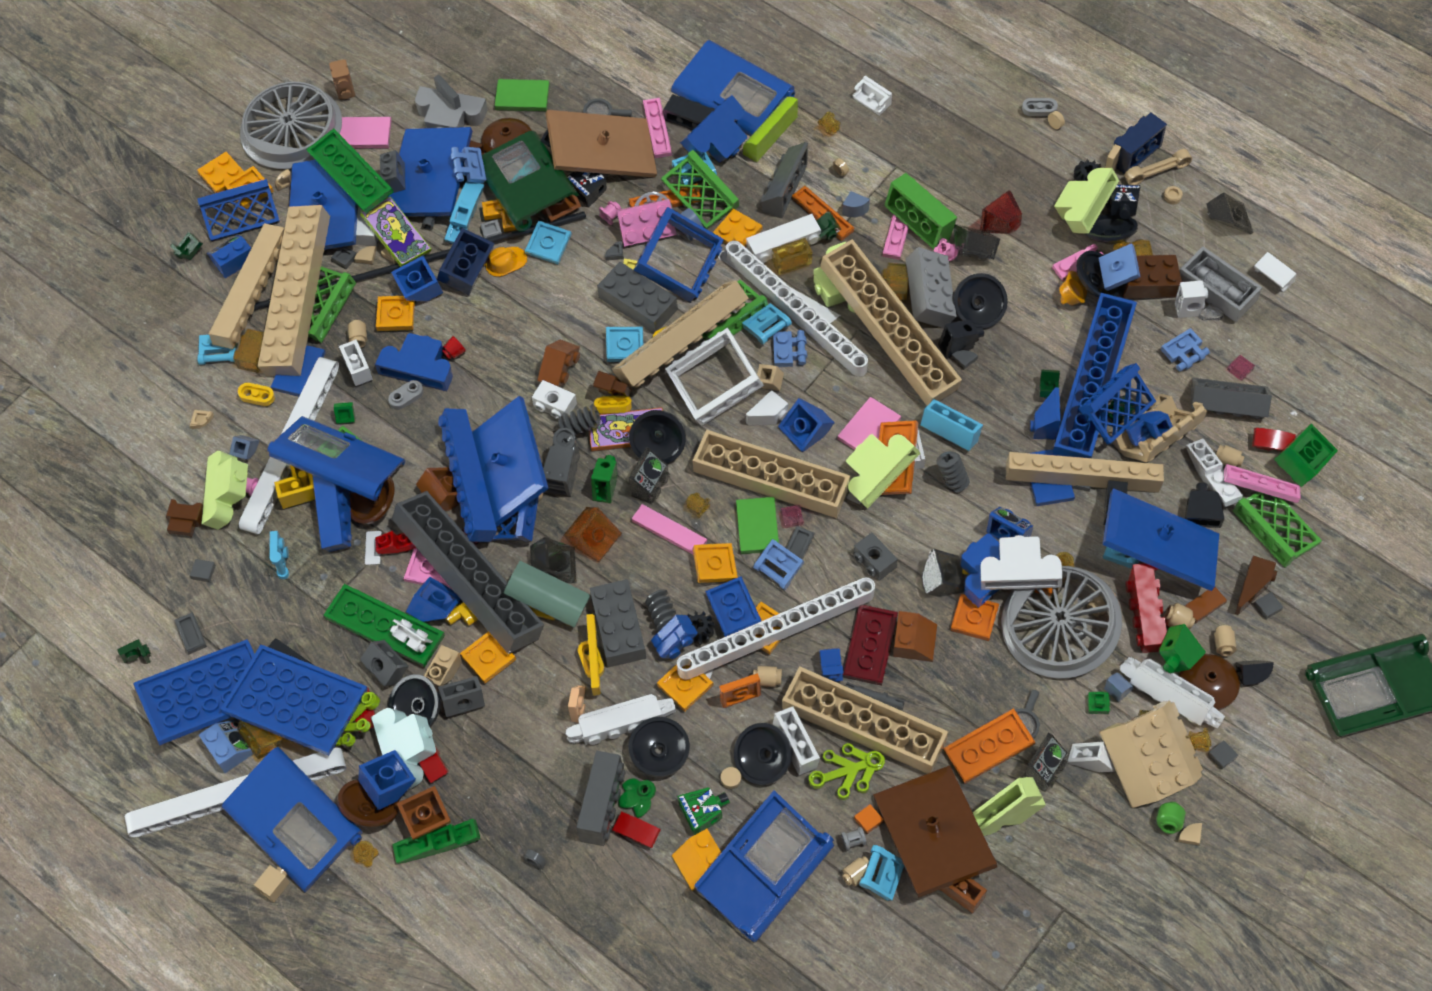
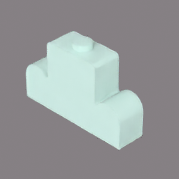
(407, 736)

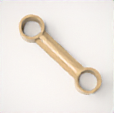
(1179, 159)

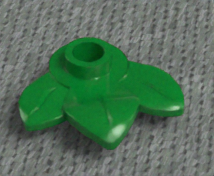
(635, 797)

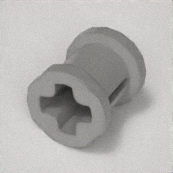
(853, 838)

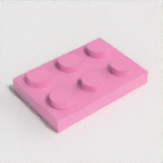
(640, 221)

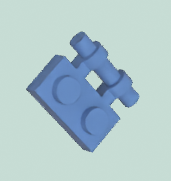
(473, 164)
(1183, 344)
(783, 348)

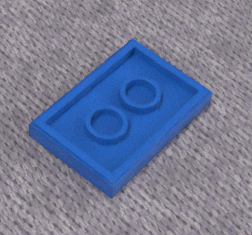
(294, 384)
(1051, 493)
(733, 606)

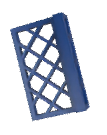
(236, 194)
(1111, 389)
(525, 524)

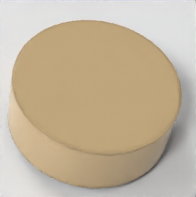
(1056, 119)
(840, 167)
(1173, 195)
(730, 777)

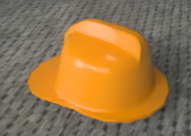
(505, 260)
(1072, 290)

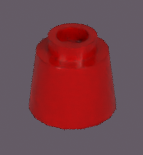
(453, 348)

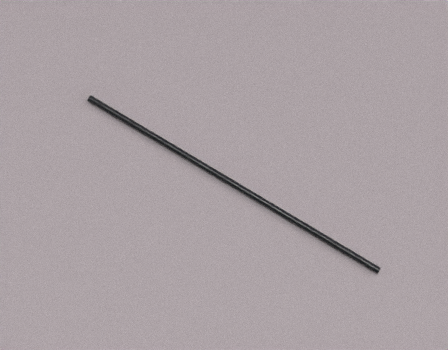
(442, 254)

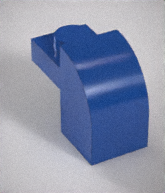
(1148, 425)
(831, 664)

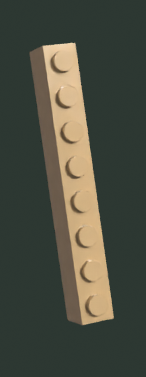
(247, 287)
(1083, 471)

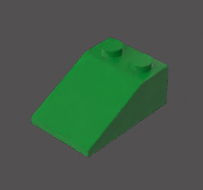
(1306, 455)

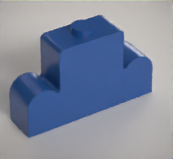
(718, 132)
(417, 360)
(971, 563)

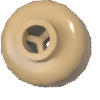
(1179, 614)

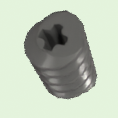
(582, 421)
(953, 471)
(660, 609)

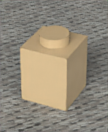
(770, 376)
(272, 883)

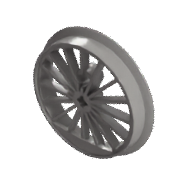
(297, 116)
(1070, 668)

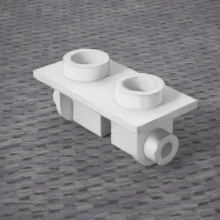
(404, 630)

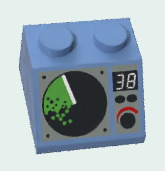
(226, 744)

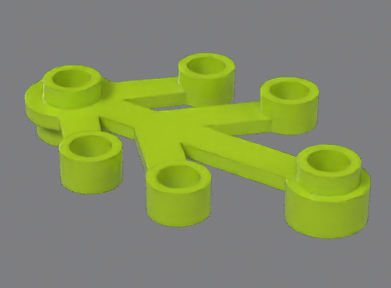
(369, 701)
(849, 768)

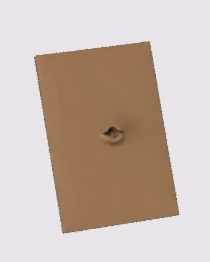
(600, 143)

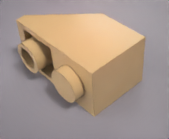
(443, 666)

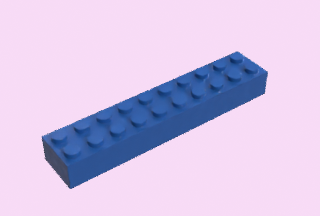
(1096, 367)

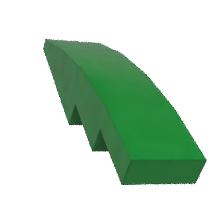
(436, 841)

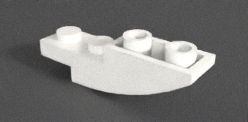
(1212, 472)

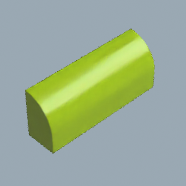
(771, 129)

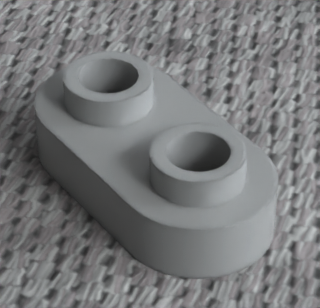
(1039, 106)
(406, 395)

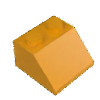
(696, 856)

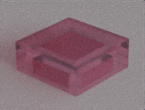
(1240, 367)
(792, 516)

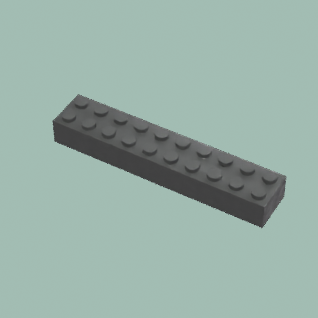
(467, 571)

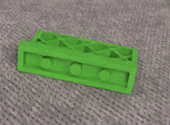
(709, 177)
(332, 305)
(735, 321)
(1267, 533)

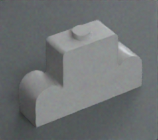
(442, 114)

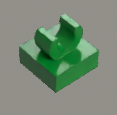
(344, 412)
(1098, 703)

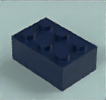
(1140, 141)
(465, 261)

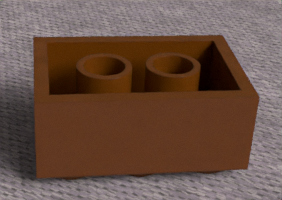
(1157, 278)

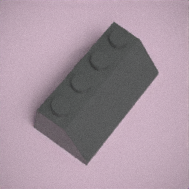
(785, 180)
(1231, 397)

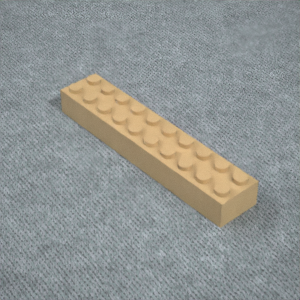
(294, 291)
(890, 323)

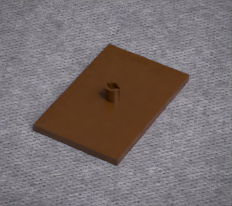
(935, 831)

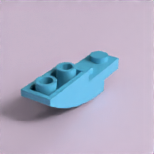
(464, 210)

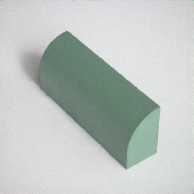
(547, 594)

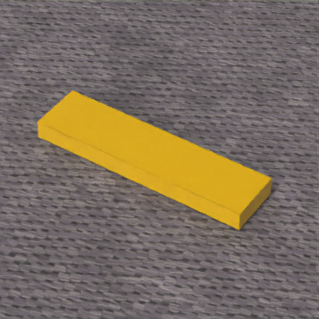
(593, 654)

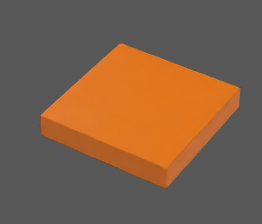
(974, 620)
(740, 690)

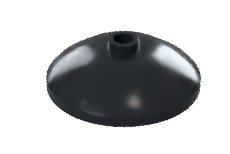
(1112, 229)
(1090, 274)
(991, 299)
(667, 445)
(413, 692)
(655, 734)
(751, 753)

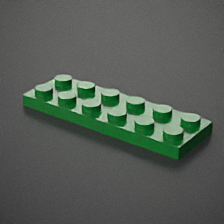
(350, 171)
(374, 621)

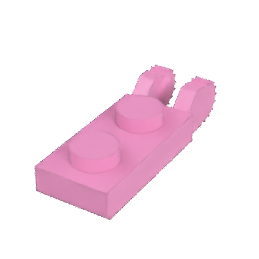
(1069, 264)

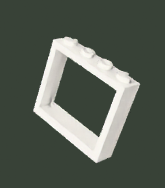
(728, 398)

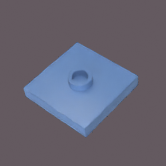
(1119, 267)

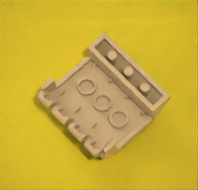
(1182, 423)
(1152, 755)

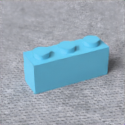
(951, 425)

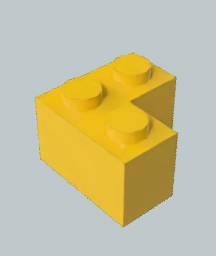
(295, 489)

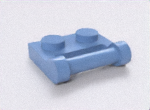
(783, 559)

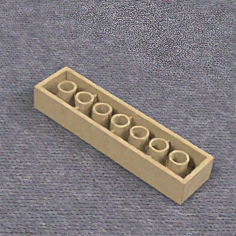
(680, 333)
(771, 473)
(865, 720)

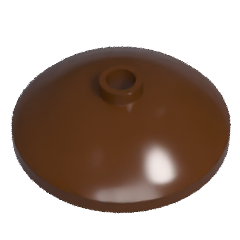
(495, 135)
(368, 511)
(1224, 686)
(360, 809)

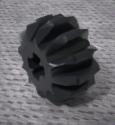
(1083, 169)
(703, 626)

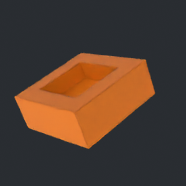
(868, 819)

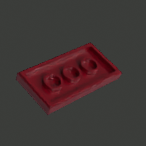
(870, 644)

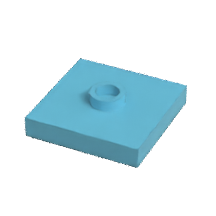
(548, 242)
(622, 342)

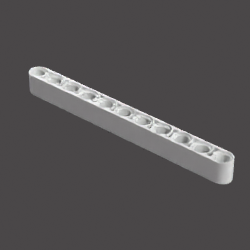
(799, 314)
(307, 405)
(770, 635)
(211, 799)

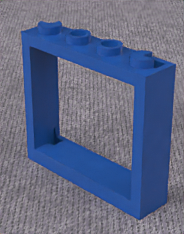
(693, 230)

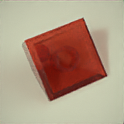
(1001, 215)

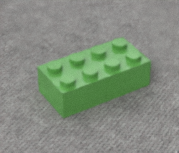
(920, 210)

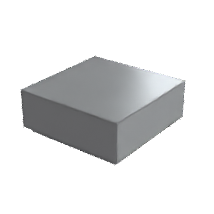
(491, 229)

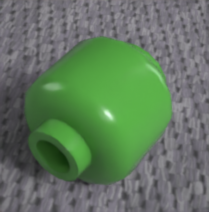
(1171, 817)

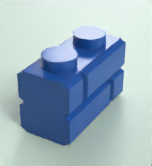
(674, 636)

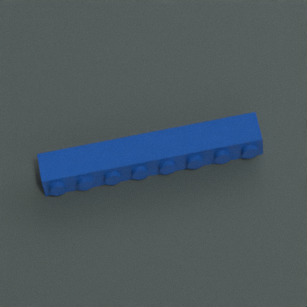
(467, 475)

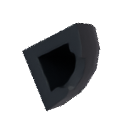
(1254, 671)

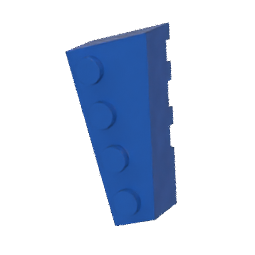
(333, 514)

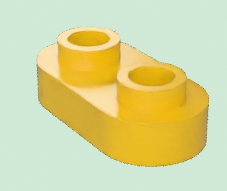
(257, 394)
(613, 404)
(583, 647)

